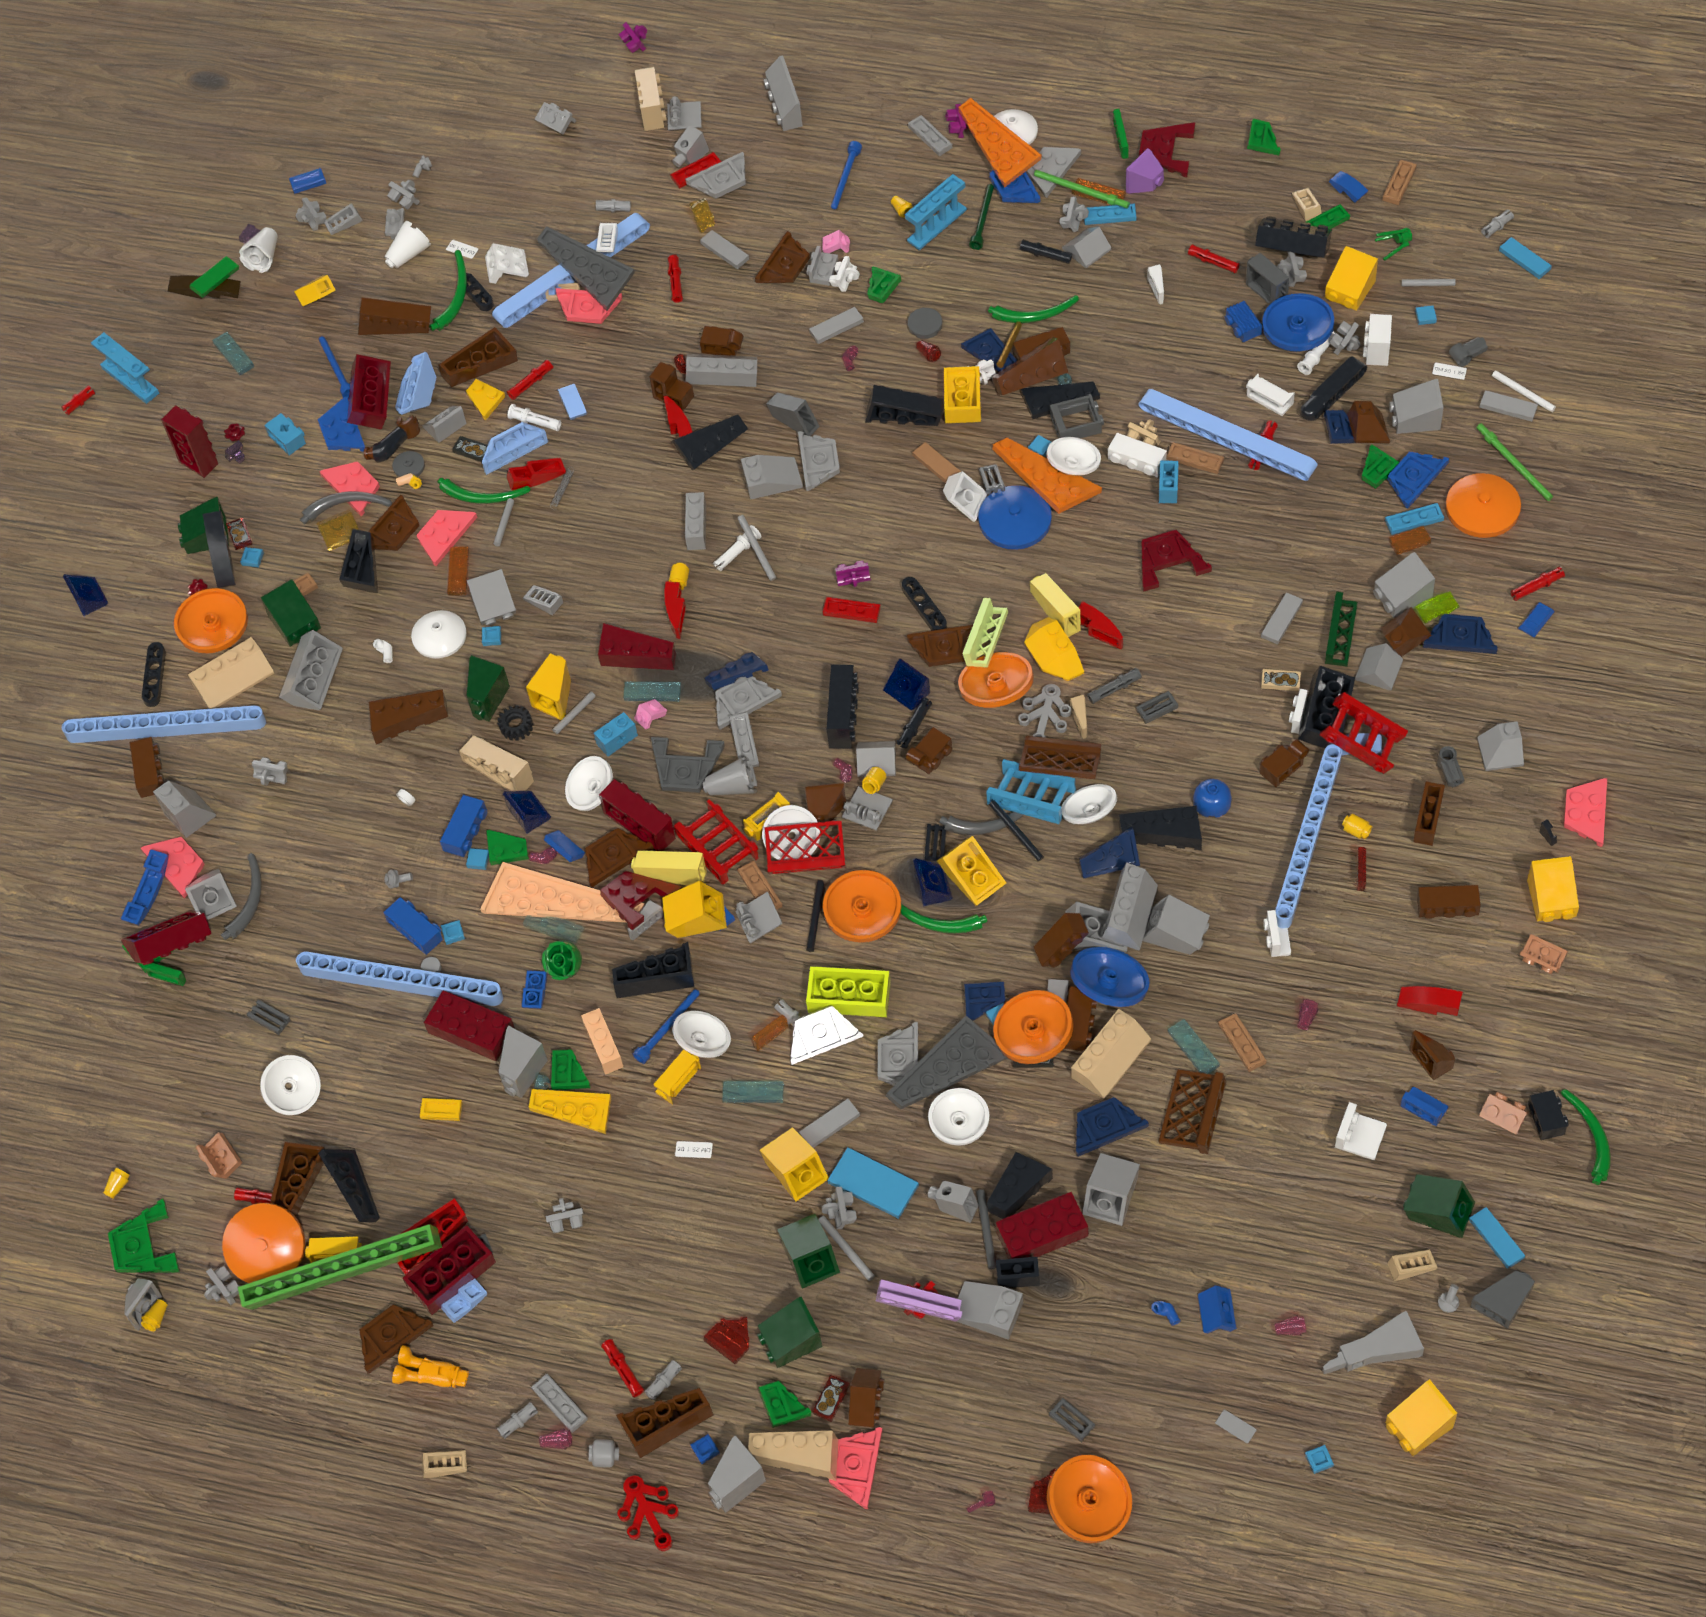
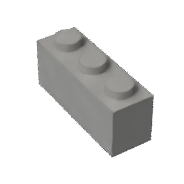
(695, 521)

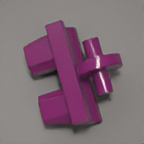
(638, 33)
(959, 124)
(852, 574)

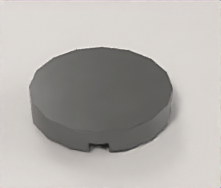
(925, 323)

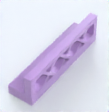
(919, 1300)

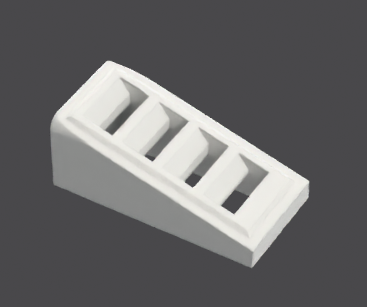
(607, 228)
(1155, 279)

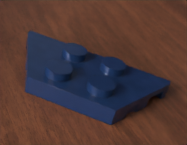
(1461, 634)
(1105, 1124)

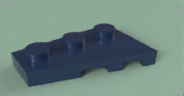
(987, 347)
(740, 668)
(1111, 855)

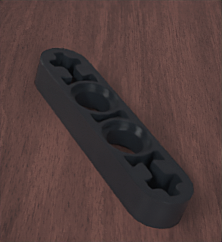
(921, 606)
(153, 674)

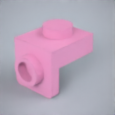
(836, 241)
(649, 711)

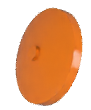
(1483, 505)
(210, 620)
(999, 684)
(862, 906)
(1033, 1027)
(263, 1242)
(1089, 1499)

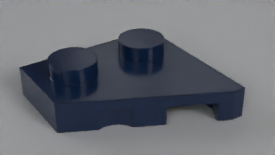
(1338, 427)
(982, 998)

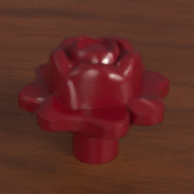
(234, 432)
(196, 586)

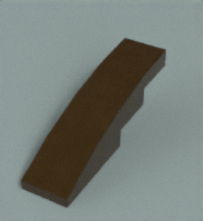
(181, 285)

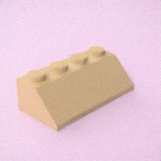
(231, 674)
(1110, 1054)

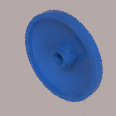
(1298, 322)
(1015, 517)
(1109, 976)

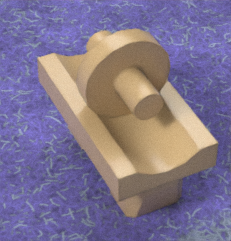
(1136, 431)

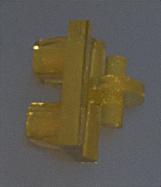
(702, 214)

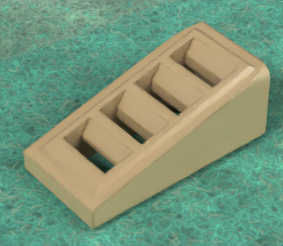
(1308, 206)
(1078, 711)
(1399, 1268)
(444, 1470)

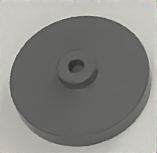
(408, 463)

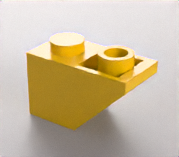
(314, 290)

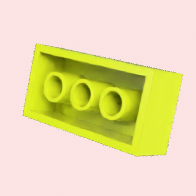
(849, 991)

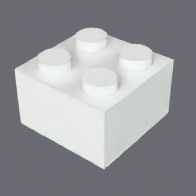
(1377, 339)

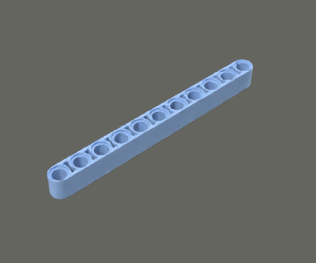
(534, 294)
(1228, 434)
(164, 724)
(1308, 843)
(391, 973)

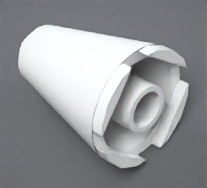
(406, 245)
(259, 250)

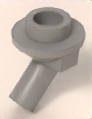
(423, 164)
(392, 878)
(1449, 1301)

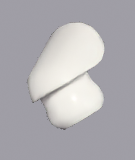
(385, 648)

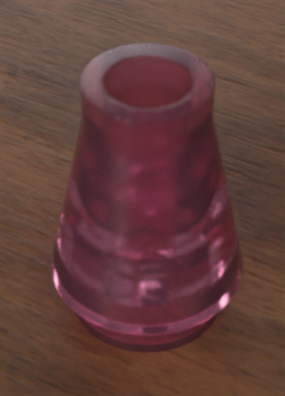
(1307, 1013)
(1291, 1326)
(558, 1439)

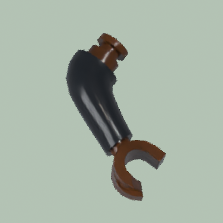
(387, 446)

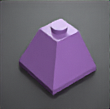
(1144, 174)

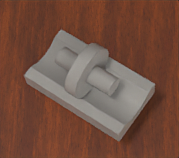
(405, 191)
(309, 214)
(1074, 214)
(394, 221)
(1291, 268)
(1347, 340)
(270, 772)
(836, 1208)
(556, 1219)
(228, 1291)

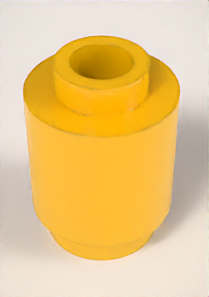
(679, 573)
(873, 780)
(1357, 826)

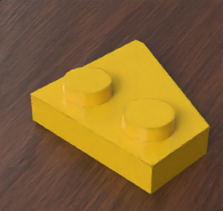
(484, 397)

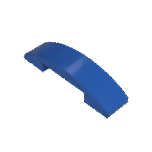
(148, 888)

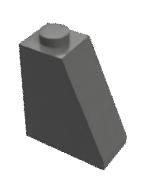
(793, 413)
(1504, 1298)

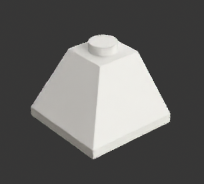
(964, 494)

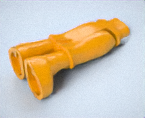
(430, 1371)

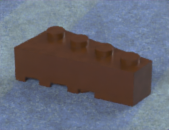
(392, 317)
(478, 358)
(1037, 366)
(405, 713)
(296, 1175)
(665, 1420)

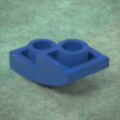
(1349, 185)
(534, 989)

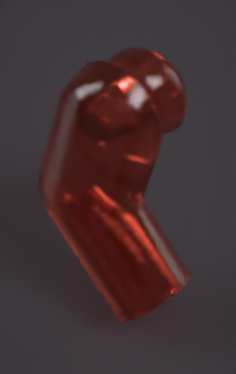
(680, 363)

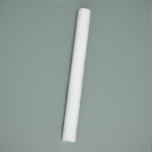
(1522, 390)

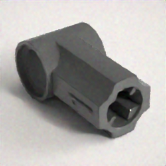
(1465, 352)
(1450, 768)

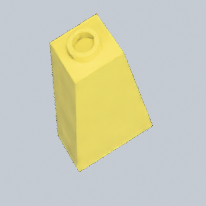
(1056, 603)
(670, 867)

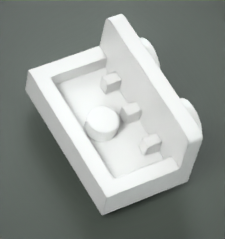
(1296, 717)
(1277, 937)

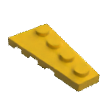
(577, 1108)

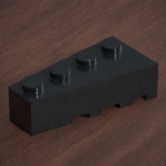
(903, 406)
(1165, 827)
(655, 973)

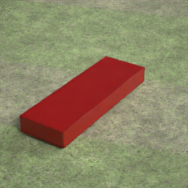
(679, 177)
(851, 609)

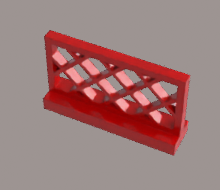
(805, 864)

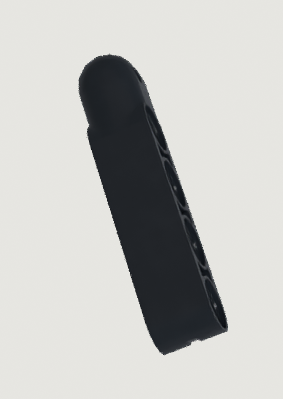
(1333, 388)

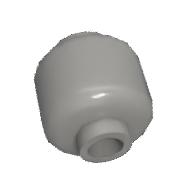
(603, 1453)

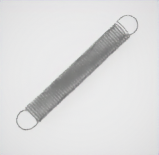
(563, 488)

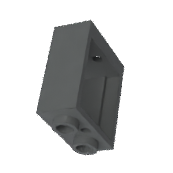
(1266, 279)
(1074, 406)

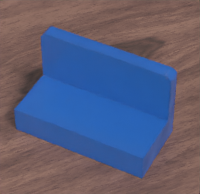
(1424, 1106)
(1216, 1309)

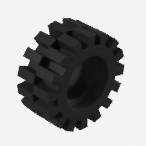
(516, 732)

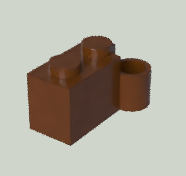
(720, 341)
(930, 751)
(1283, 762)

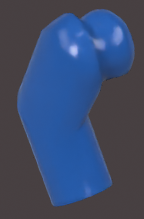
(1166, 1309)

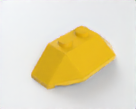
(1053, 650)

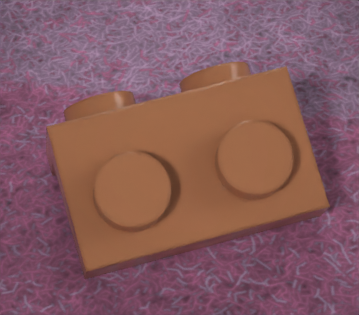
(1543, 953)
(1503, 1112)
(219, 1156)

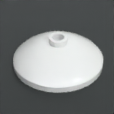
(1020, 123)
(1073, 456)
(438, 641)
(586, 783)
(1089, 804)
(790, 816)
(701, 1034)
(303, 1080)
(955, 1106)

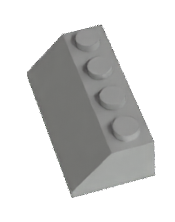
(783, 95)
(721, 370)
(311, 671)
(1130, 907)

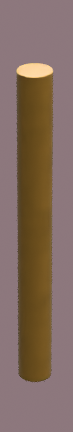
(1009, 344)

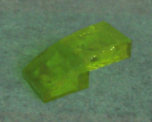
(1437, 605)

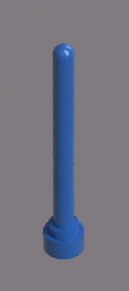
(854, 150)
(345, 387)
(642, 1053)

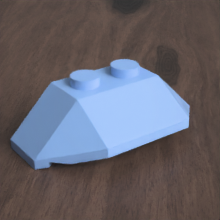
(416, 385)
(512, 445)

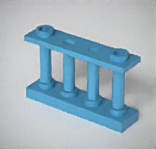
(930, 205)
(125, 368)
(1031, 806)

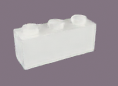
(1136, 454)

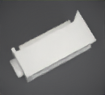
(1269, 395)

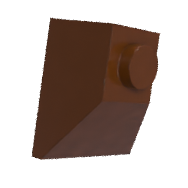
(1367, 423)
(1405, 632)
(825, 801)
(1431, 1055)

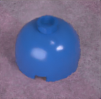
(1212, 798)

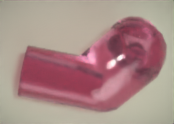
(849, 356)
(846, 770)
(545, 857)

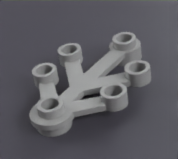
(1046, 710)

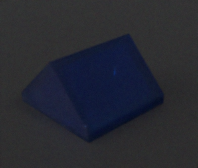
(86, 593)
(907, 685)
(526, 809)
(931, 882)

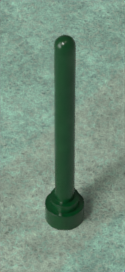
(976, 241)

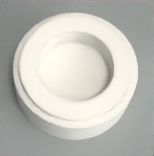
(405, 797)

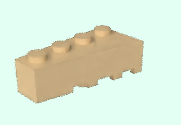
(649, 98)
(497, 764)
(799, 1451)

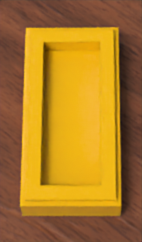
(441, 1109)

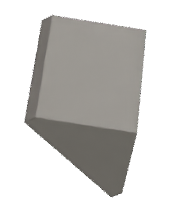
(1088, 246)
(445, 423)
(1379, 666)
(876, 755)

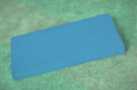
(873, 1183)

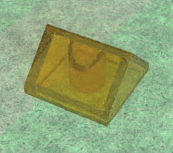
(337, 529)

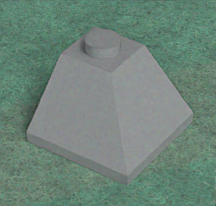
(1501, 747)
(210, 894)
(139, 1300)

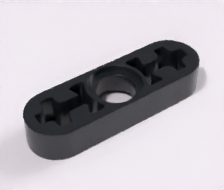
(477, 299)

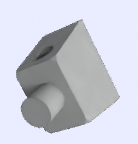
(690, 147)
(955, 1200)

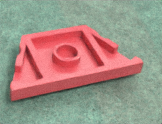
(583, 307)
(351, 478)
(443, 532)
(1586, 810)
(182, 862)
(857, 1465)

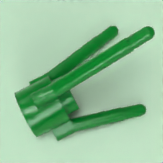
(1401, 236)

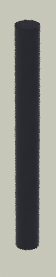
(1016, 830)
(815, 916)

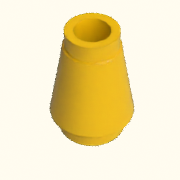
(901, 206)
(116, 1182)
(153, 1317)

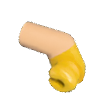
(410, 479)

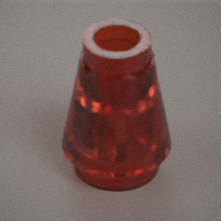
(929, 351)

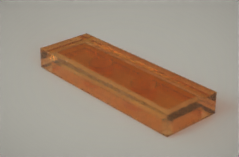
(1099, 187)
(458, 571)

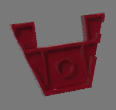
(1162, 142)
(1167, 551)
(629, 891)

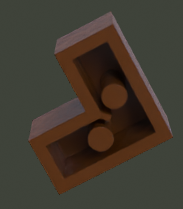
(665, 383)
(864, 1396)

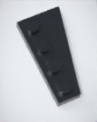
(1040, 398)
(706, 442)
(350, 1179)

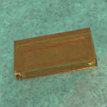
(1410, 540)
(770, 1032)

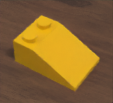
(962, 394)
(972, 871)

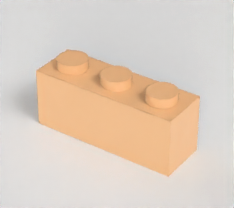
(602, 1041)

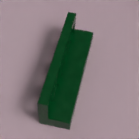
(1334, 628)

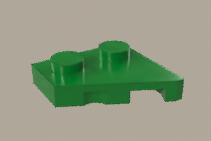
(1262, 138)
(882, 284)
(1377, 467)
(506, 848)
(567, 1071)
(781, 1405)

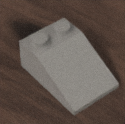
(770, 475)
(1095, 921)
(990, 1308)

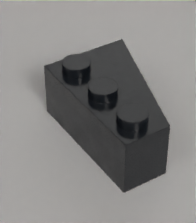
(360, 563)
(1018, 1183)

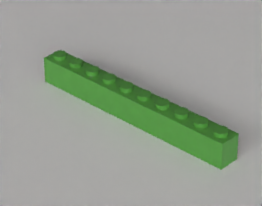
(339, 1267)

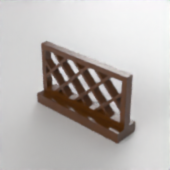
(1058, 749)
(1210, 1110)

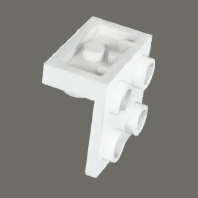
(506, 260)
(1360, 1134)

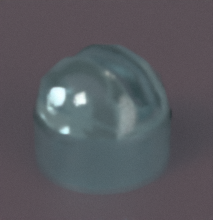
(1065, 376)
(540, 1082)

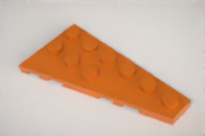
(1002, 147)
(1056, 488)

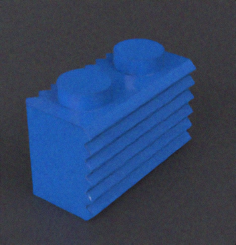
(1243, 321)

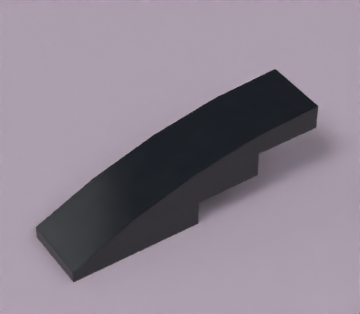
(219, 549)

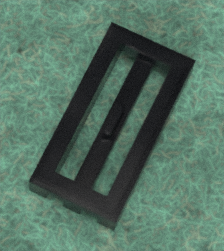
(936, 829)

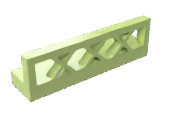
(977, 635)

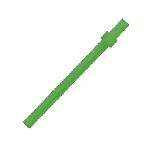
(1111, 199)
(1492, 439)

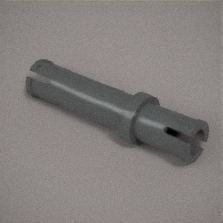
(1120, 682)

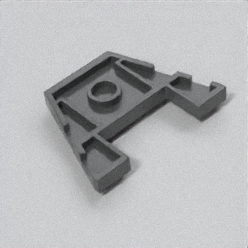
(684, 772)

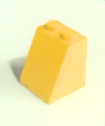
(1352, 278)
(550, 687)
(1553, 889)
(694, 910)
(794, 1163)
(1421, 1418)

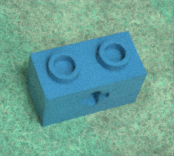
(285, 434)
(1168, 481)
(615, 734)

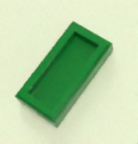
(165, 974)

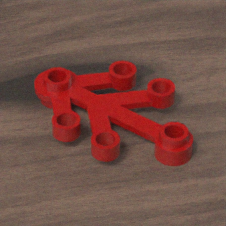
(646, 1509)

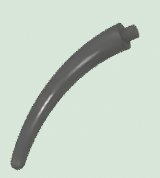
(329, 501)
(976, 828)
(247, 913)

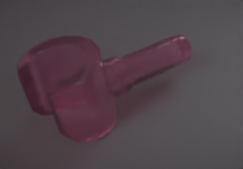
(988, 1501)

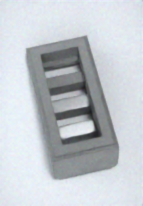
(352, 215)
(550, 607)
(652, 913)

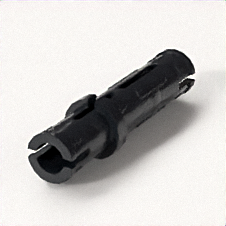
(1049, 252)
(910, 729)

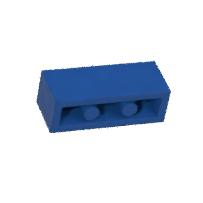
(463, 826)
(413, 925)

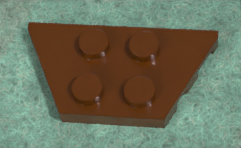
(784, 262)
(394, 526)
(941, 645)
(612, 854)
(387, 1334)

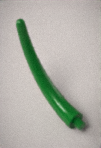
(452, 310)
(1011, 316)
(462, 494)
(945, 926)
(1603, 1157)

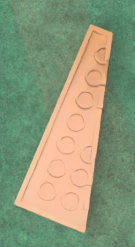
(528, 892)

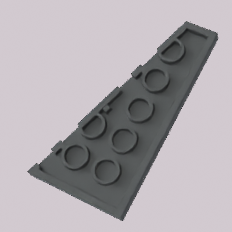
(591, 269)
(953, 1059)

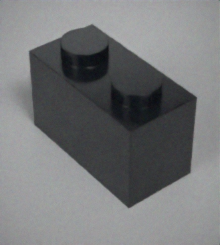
(1547, 1114)
(1018, 1272)

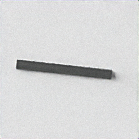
(986, 1229)

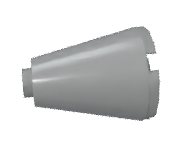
(732, 779)

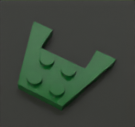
(133, 1246)

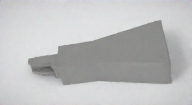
(1389, 1342)

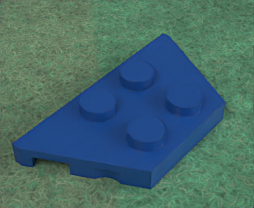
(1017, 191)
(336, 430)
(1415, 475)

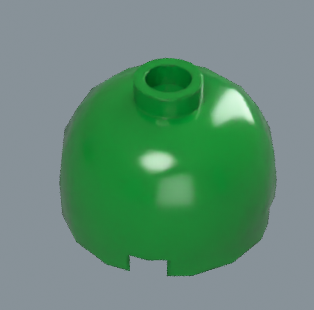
(562, 960)

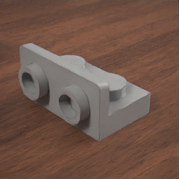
(554, 118)
(821, 267)

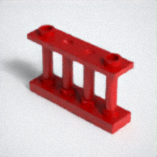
(1375, 721)
(720, 871)

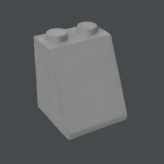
(1417, 408)
(1404, 585)
(491, 597)
(183, 807)
(1176, 926)
(520, 1062)
(1110, 1189)
(734, 1476)

